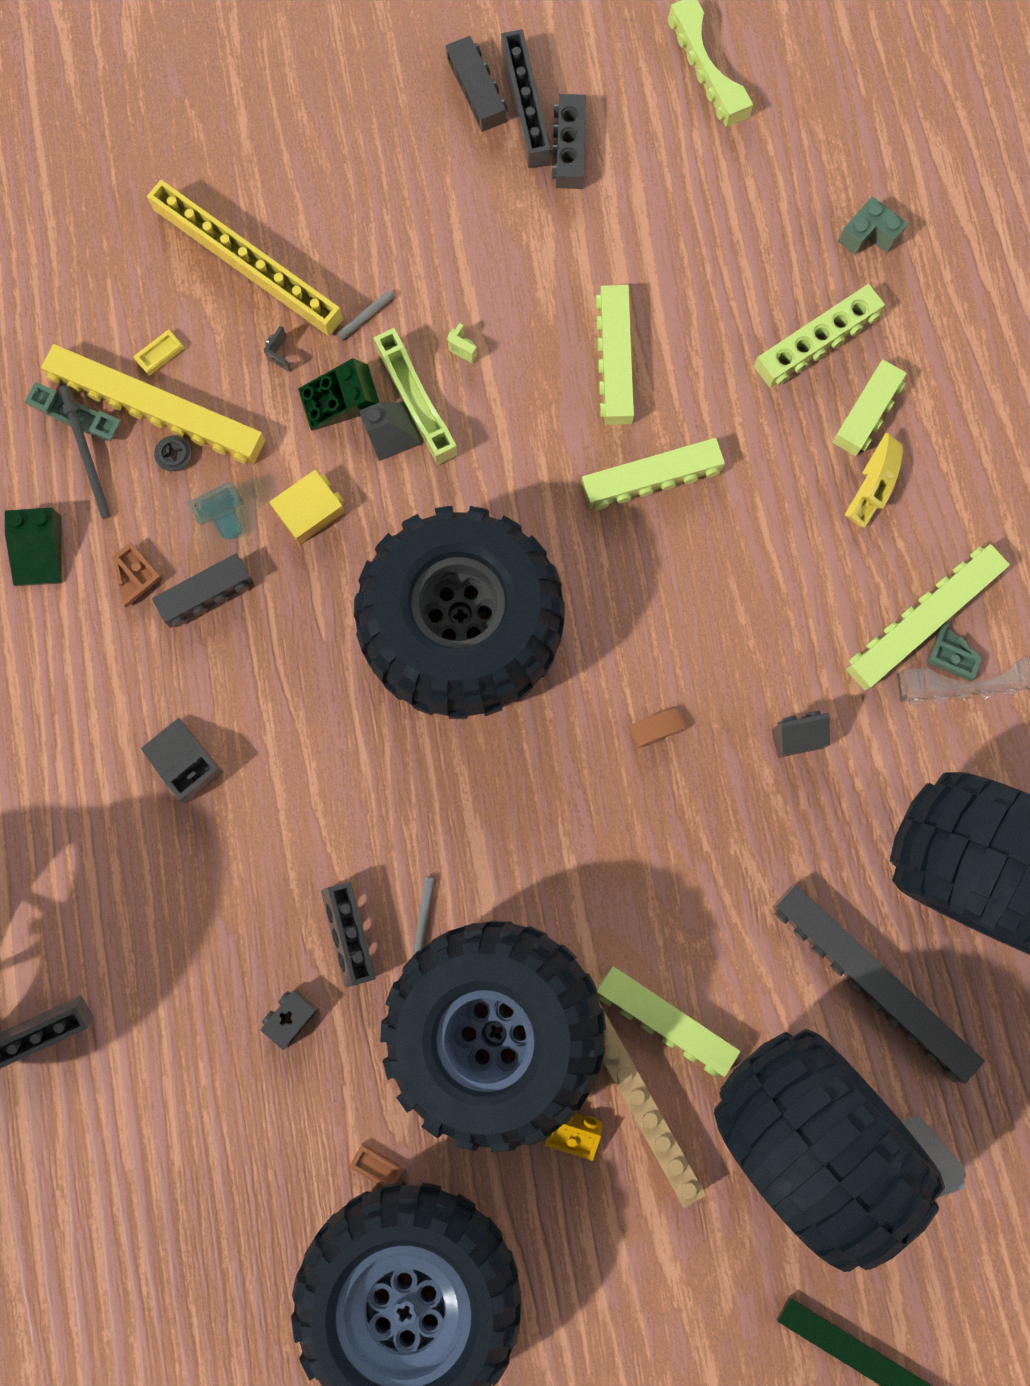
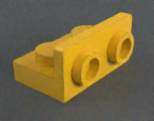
(577, 1137)

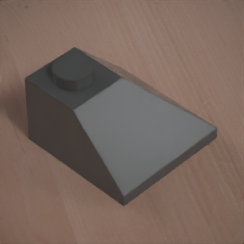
(389, 428)

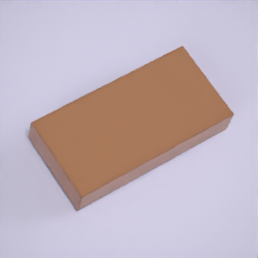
(376, 1166)

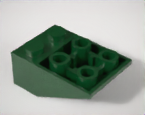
(338, 394)

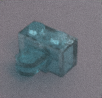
(218, 507)

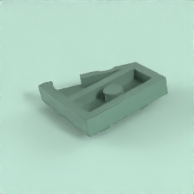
(953, 654)

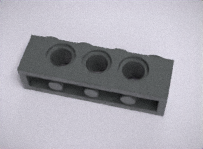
(571, 108)
(348, 934)

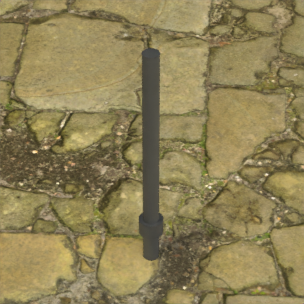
(70, 409)

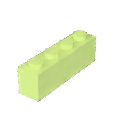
(869, 407)

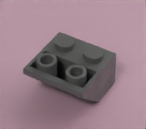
(802, 735)

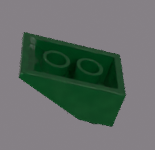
(34, 546)

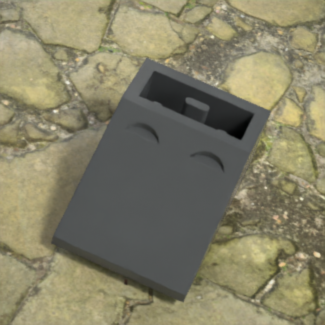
(181, 761)

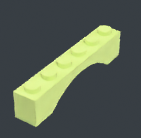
(728, 97)
(414, 396)

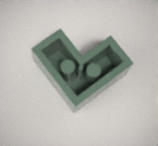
(872, 223)

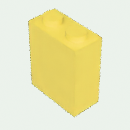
(308, 506)

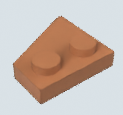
(133, 574)

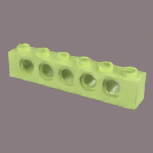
(863, 301)

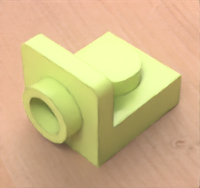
(462, 347)

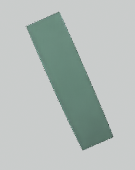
(92, 422)

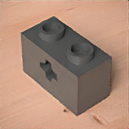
(284, 1033)

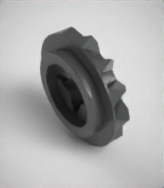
(163, 450)

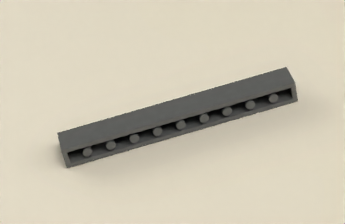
(878, 985)

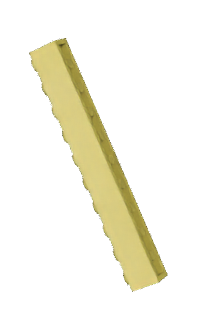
(245, 258)
(153, 404)

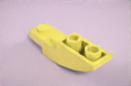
(879, 482)

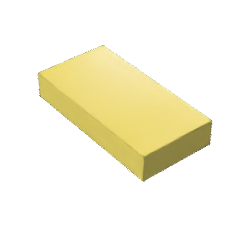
(158, 352)

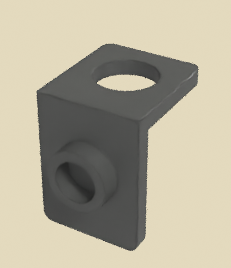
(272, 345)

